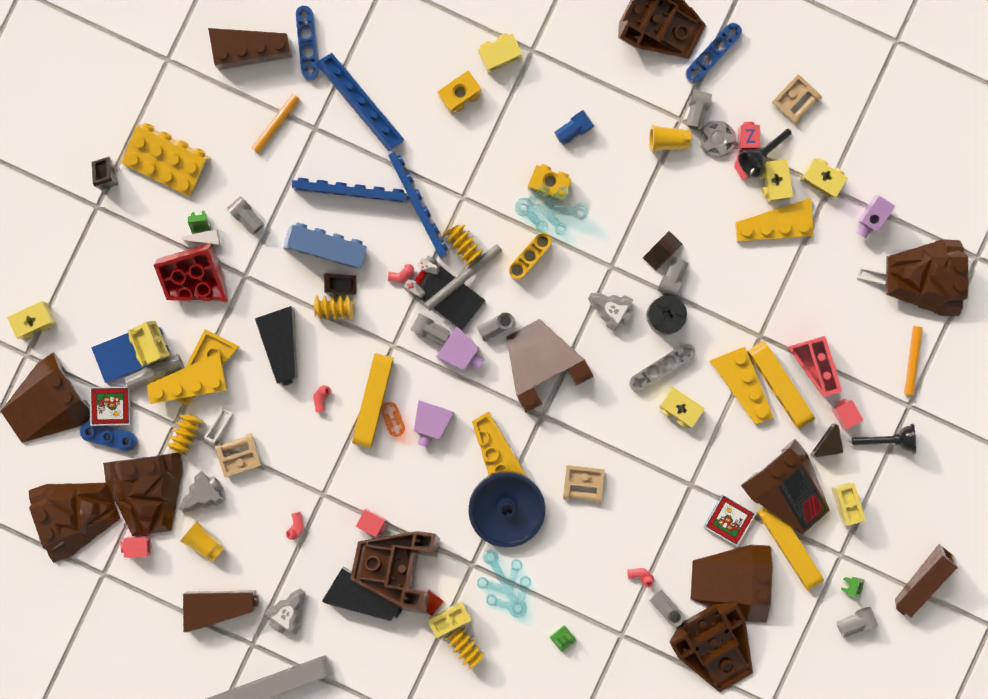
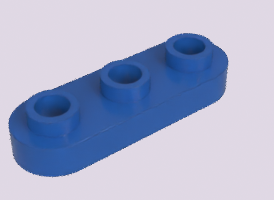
(116, 440)

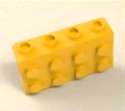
(165, 159)

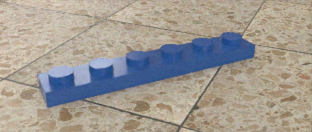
(360, 102)
(342, 189)
(415, 198)

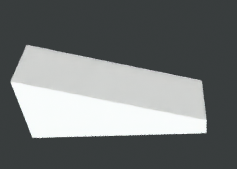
(204, 237)
(872, 275)
(217, 427)

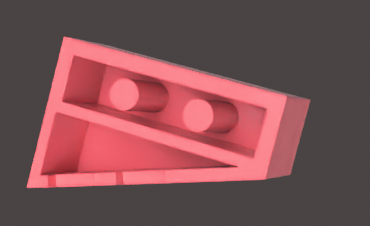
(818, 364)

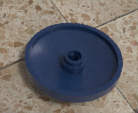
(506, 509)

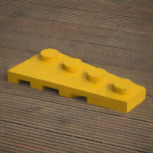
(785, 222)
(207, 346)
(195, 380)
(744, 384)
(494, 447)

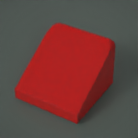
(433, 603)

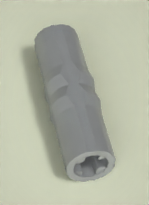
(154, 372)

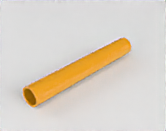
(275, 123)
(913, 360)

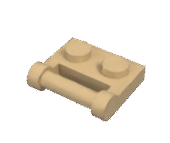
(792, 94)
(241, 461)
(583, 477)

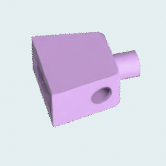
(880, 209)
(460, 351)
(430, 422)

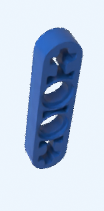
(305, 43)
(711, 51)

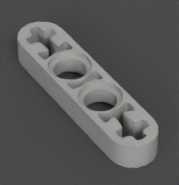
(663, 369)

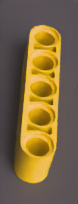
(781, 385)
(372, 400)
(792, 549)

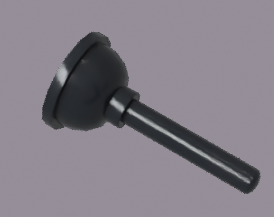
(754, 161)
(905, 438)

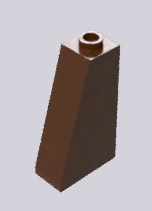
(926, 581)
(212, 607)

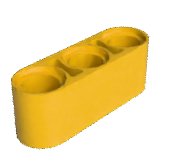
(532, 247)

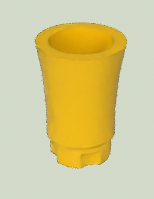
(668, 138)
(202, 542)

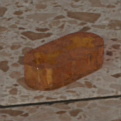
(397, 417)

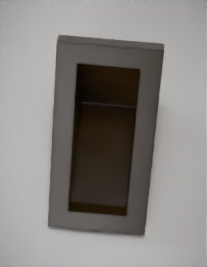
(103, 174)
(662, 250)
(339, 284)
(829, 443)

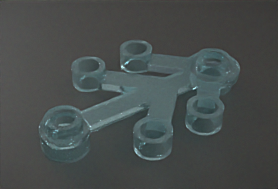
(548, 209)
(505, 587)

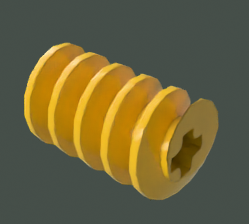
(463, 243)
(333, 307)
(184, 433)
(465, 647)

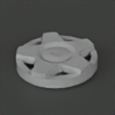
(718, 138)

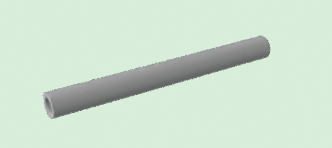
(463, 277)

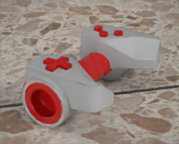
(427, 266)

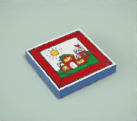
(109, 406)
(729, 520)

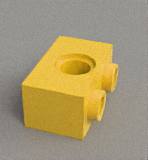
(465, 82)
(543, 172)

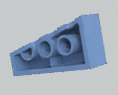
(325, 246)

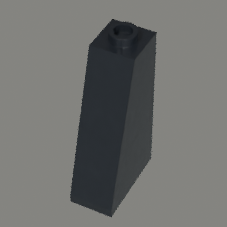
(279, 341)
(354, 597)

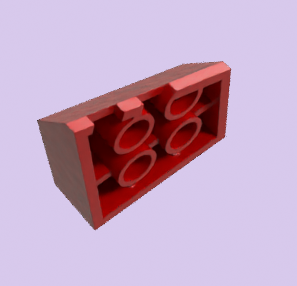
(192, 275)

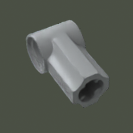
(698, 105)
(242, 211)
(671, 281)
(494, 327)
(427, 328)
(666, 607)
(861, 621)

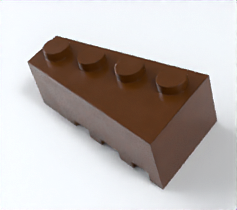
(244, 47)

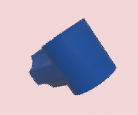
(578, 125)

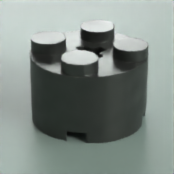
(676, 309)

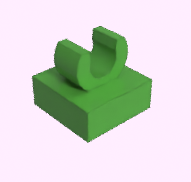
(199, 223)
(855, 588)
(562, 638)

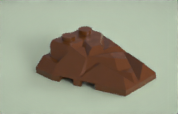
(930, 277)
(146, 491)
(71, 515)

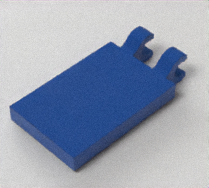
(117, 357)

